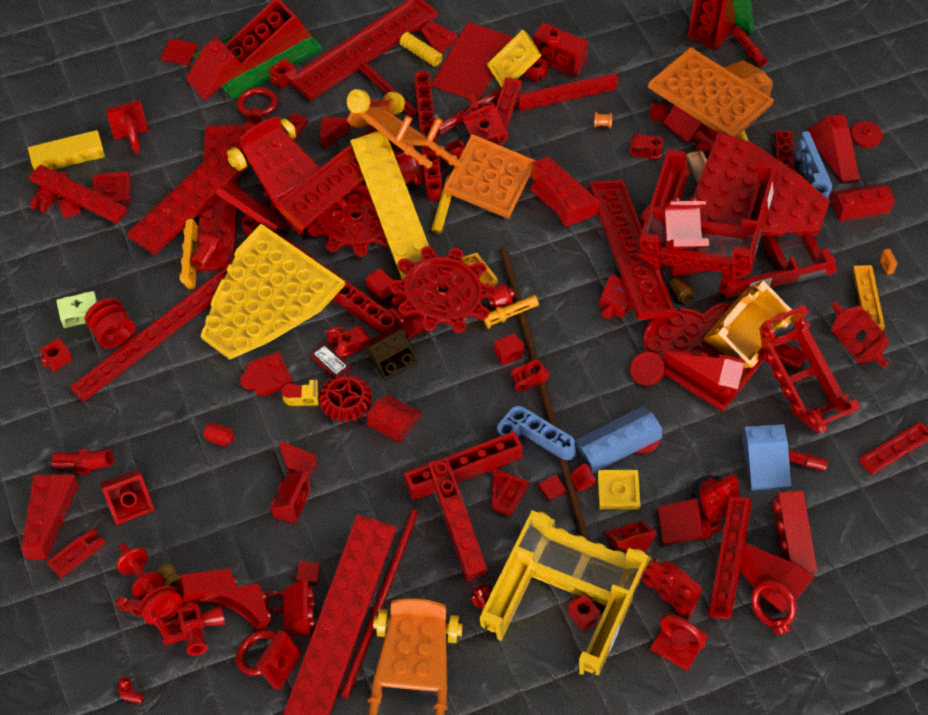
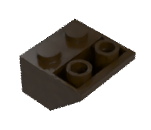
(390, 352)

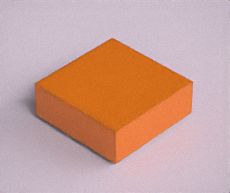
(888, 261)

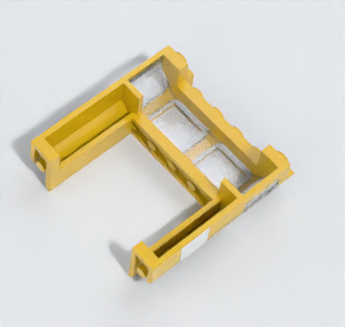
(575, 567)

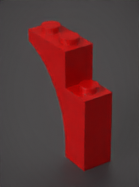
(221, 589)

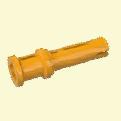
(501, 314)

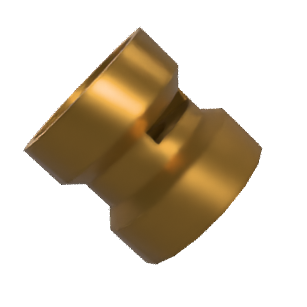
(169, 574)

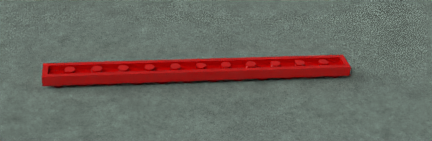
(147, 339)

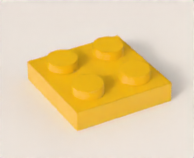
(618, 490)

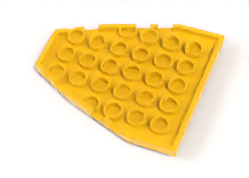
(266, 294)

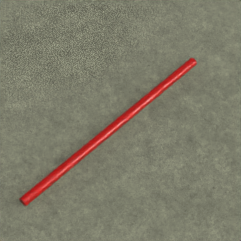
(379, 604)

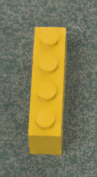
(67, 151)

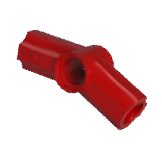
(82, 461)

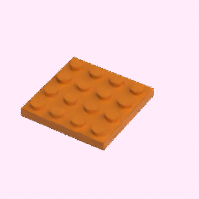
(490, 176)

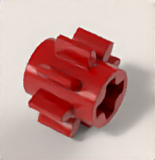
(481, 595)

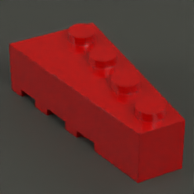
(563, 192)
(794, 529)

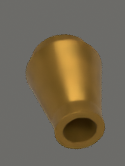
(683, 291)

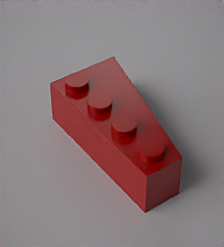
(46, 512)

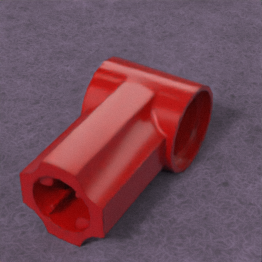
(208, 246)

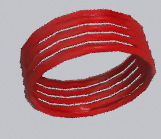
(269, 595)

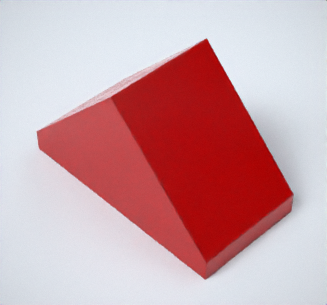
(332, 130)

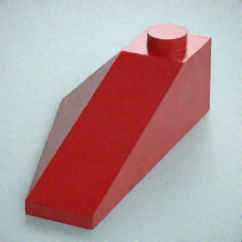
(835, 145)
(717, 374)
(760, 565)

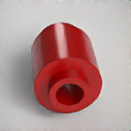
(219, 434)

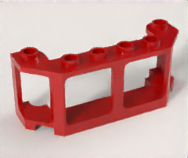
(818, 368)

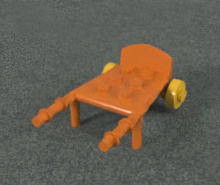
(396, 130)
(414, 649)

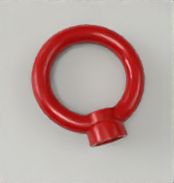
(255, 115)
(782, 624)

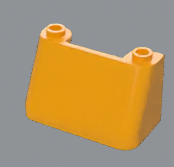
(738, 329)

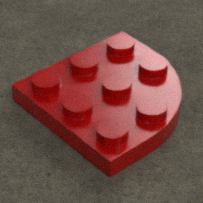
(673, 586)

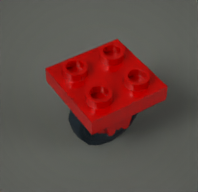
(714, 495)

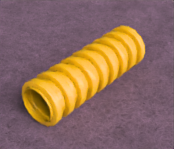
(420, 49)

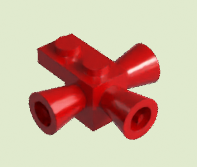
(191, 626)

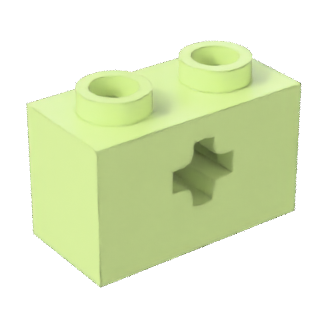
(73, 308)

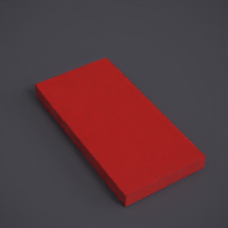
(253, 207)

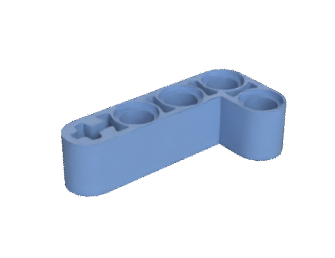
(562, 443)

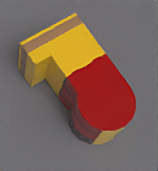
(301, 394)

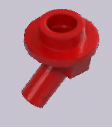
(709, 530)

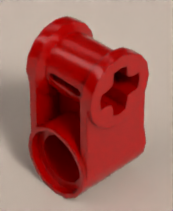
(644, 146)
(351, 342)
(527, 375)

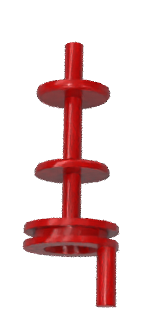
(158, 601)

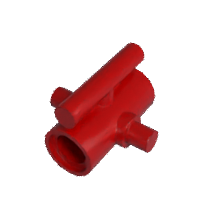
(705, 138)

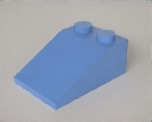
(766, 457)

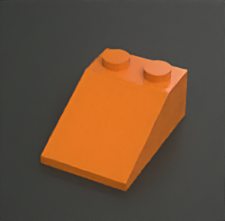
(751, 75)

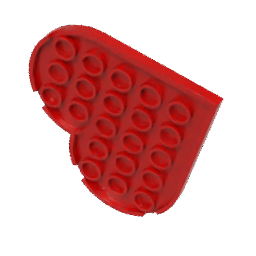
(686, 333)

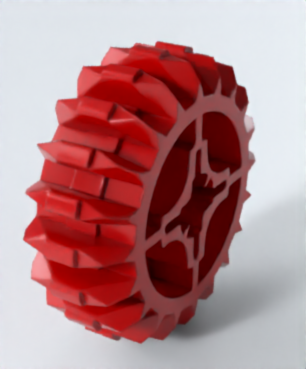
(340, 390)

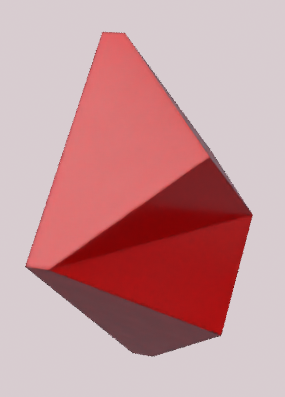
(633, 536)

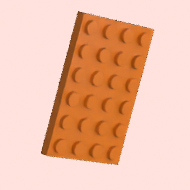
(710, 93)

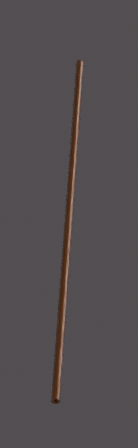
(545, 399)

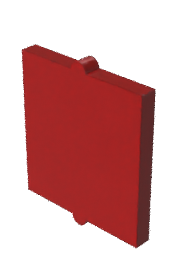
(179, 52)

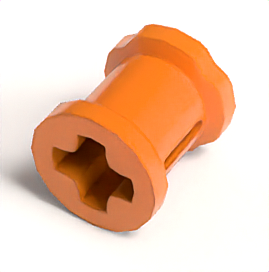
(603, 120)

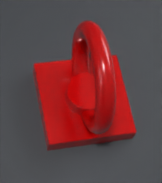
(128, 121)
(679, 641)
(275, 662)

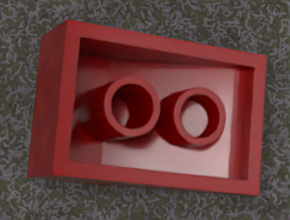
(212, 68)

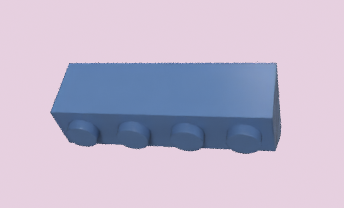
(619, 438)

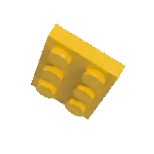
(514, 58)

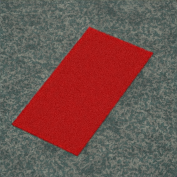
(466, 65)

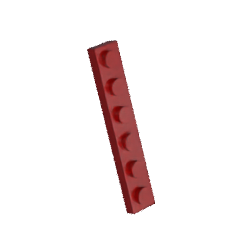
(567, 92)
(78, 194)
(730, 558)

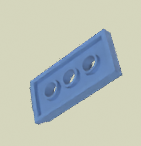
(811, 164)

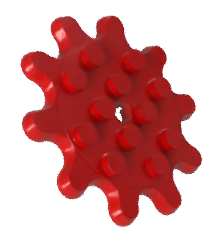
(348, 231)
(447, 272)

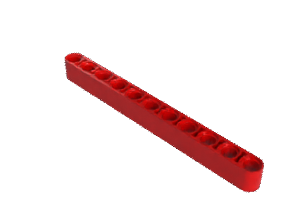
(352, 295)

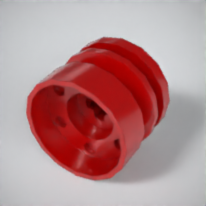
(110, 323)

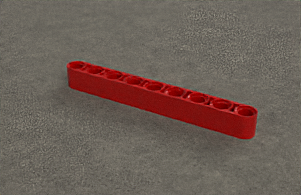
(426, 118)

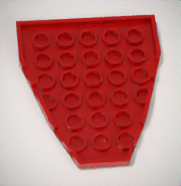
(730, 184)

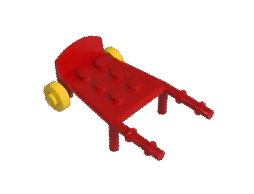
(275, 159)

